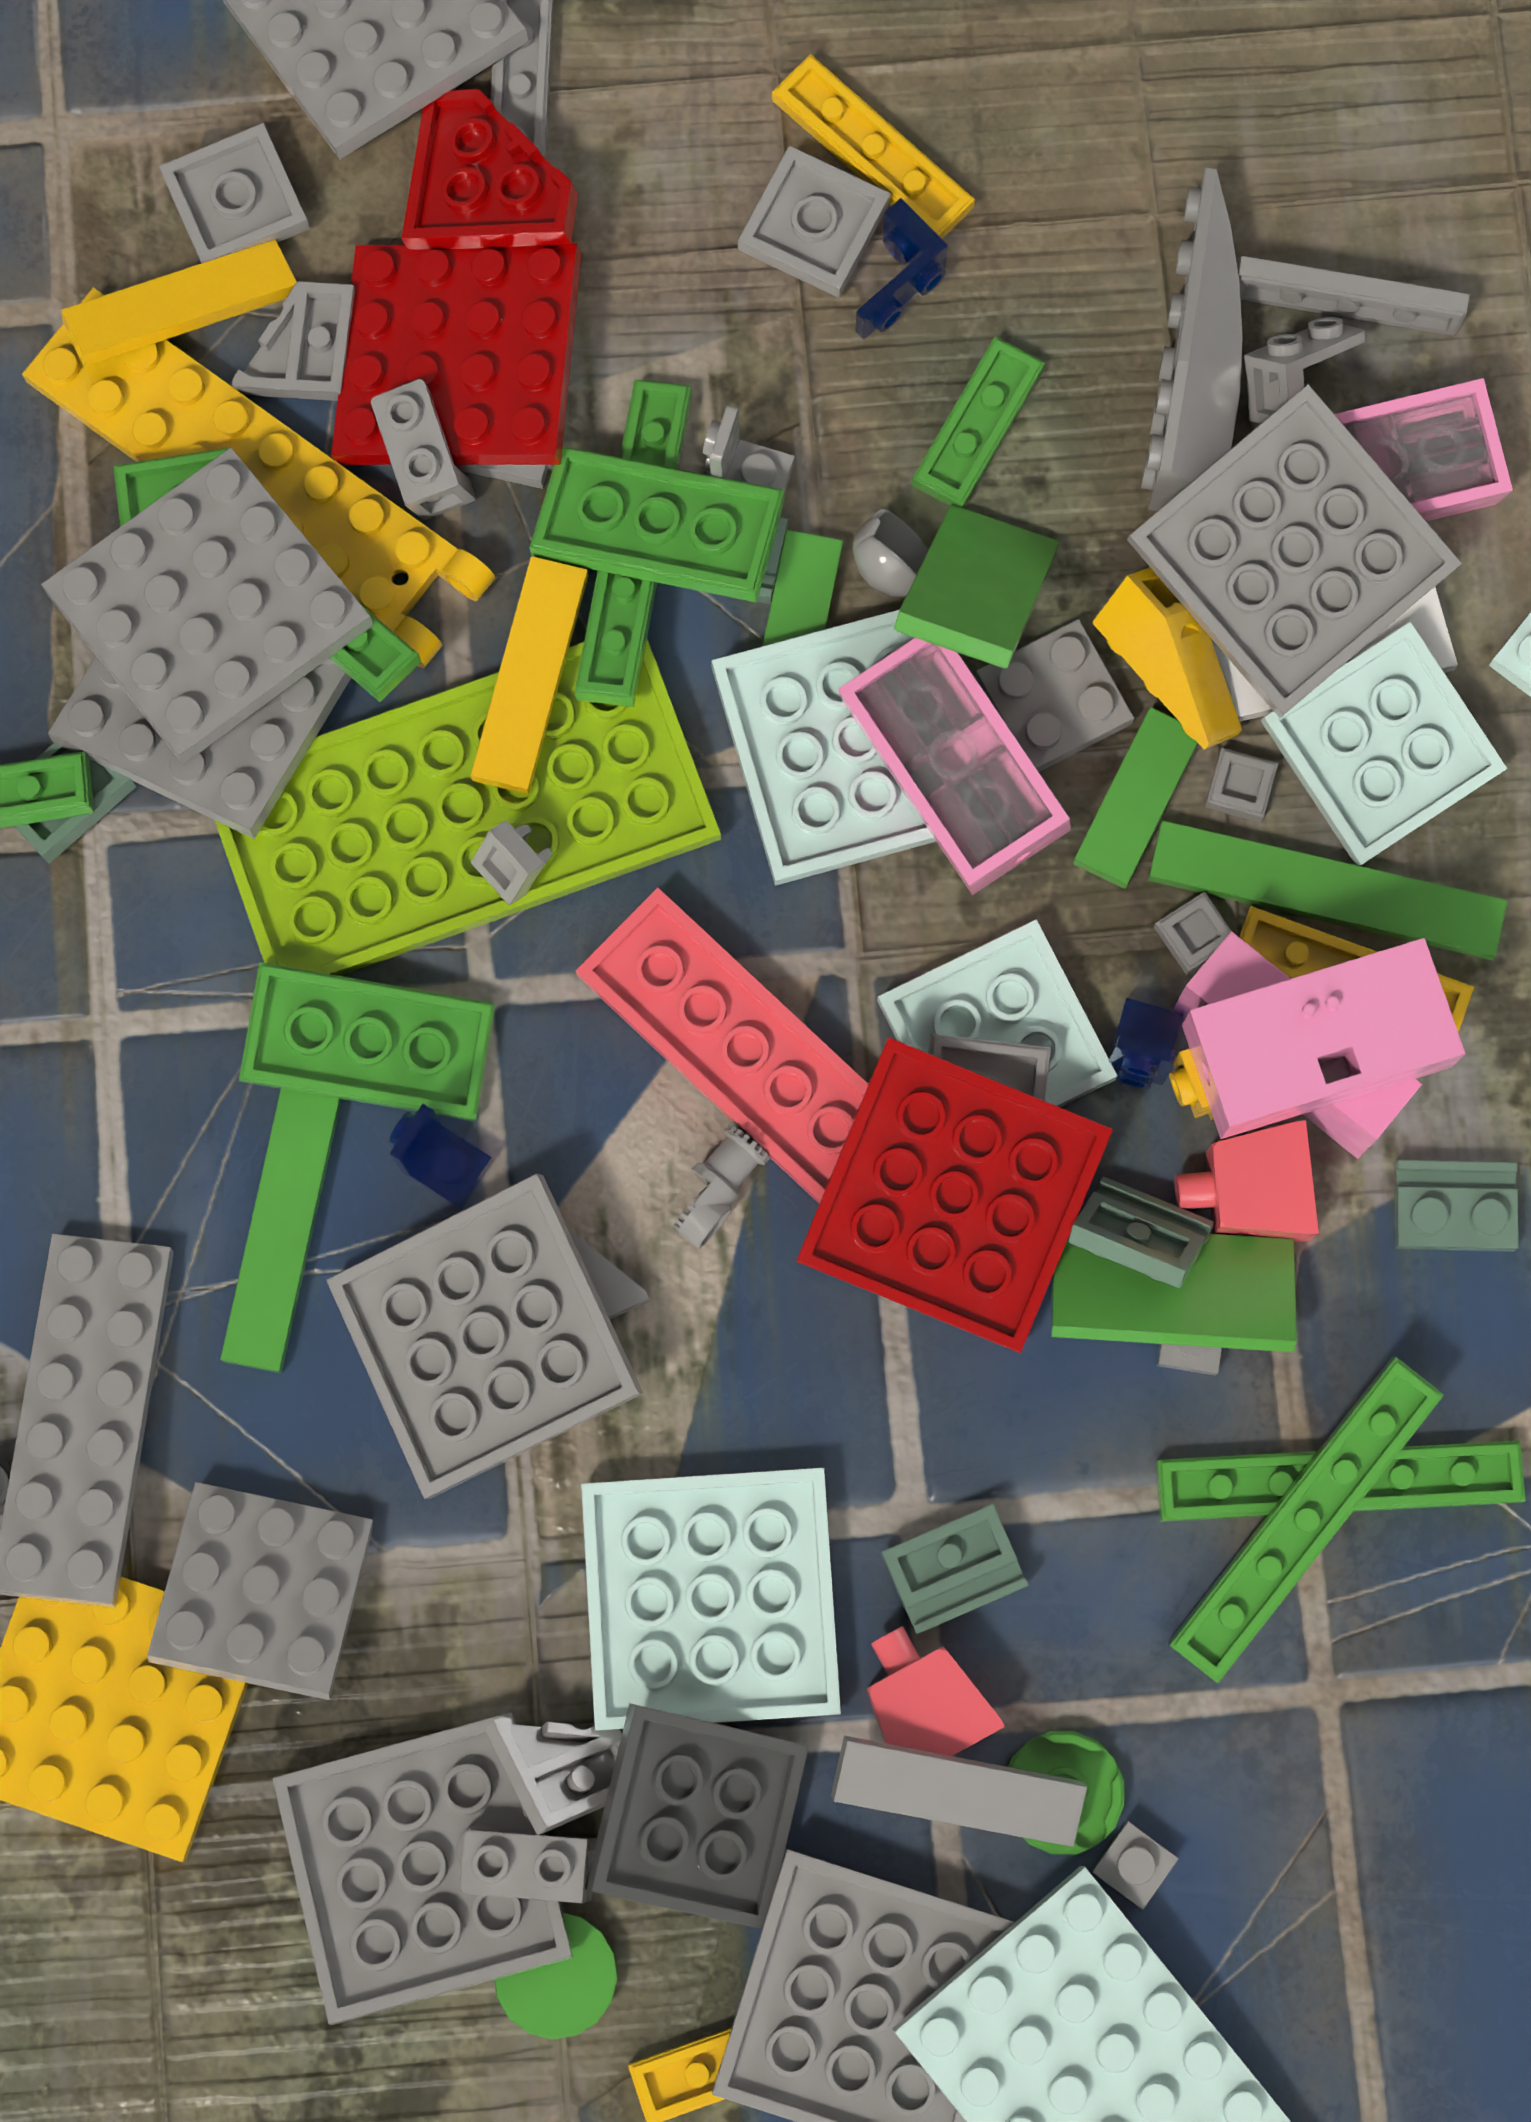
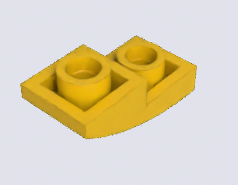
(1188, 1085)

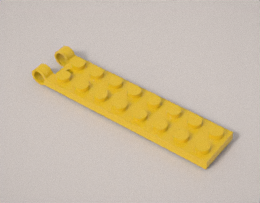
(170, 405)

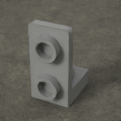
(1276, 370)
(420, 451)
(742, 460)
(526, 1866)

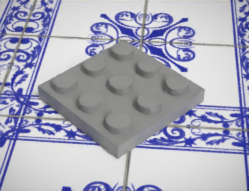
(261, 1591)

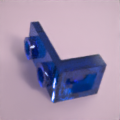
(911, 241)
(1144, 1044)
(437, 1156)

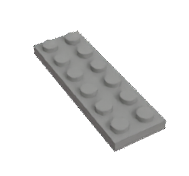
(83, 1420)

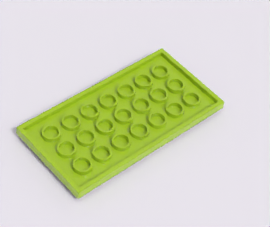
(385, 821)

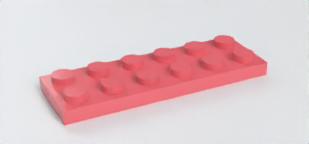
(729, 1038)

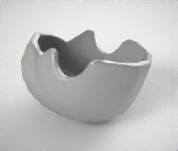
(888, 553)

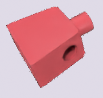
(1256, 1185)
(927, 1699)

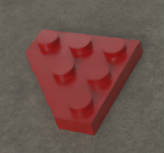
(482, 182)

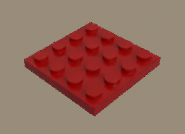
(482, 334)
(954, 1195)

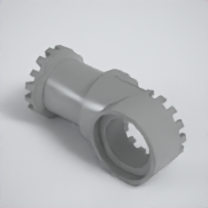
(722, 1175)

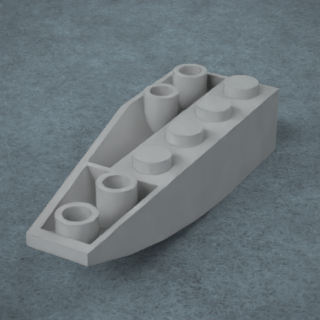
(1202, 372)

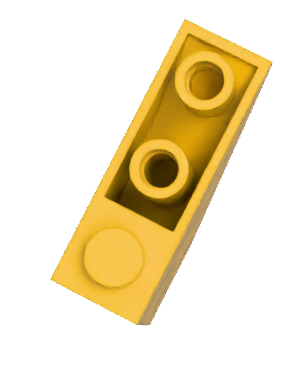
(1170, 656)

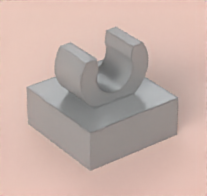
(509, 861)

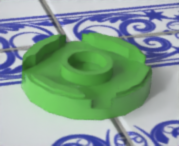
(1081, 1759)
(564, 1995)

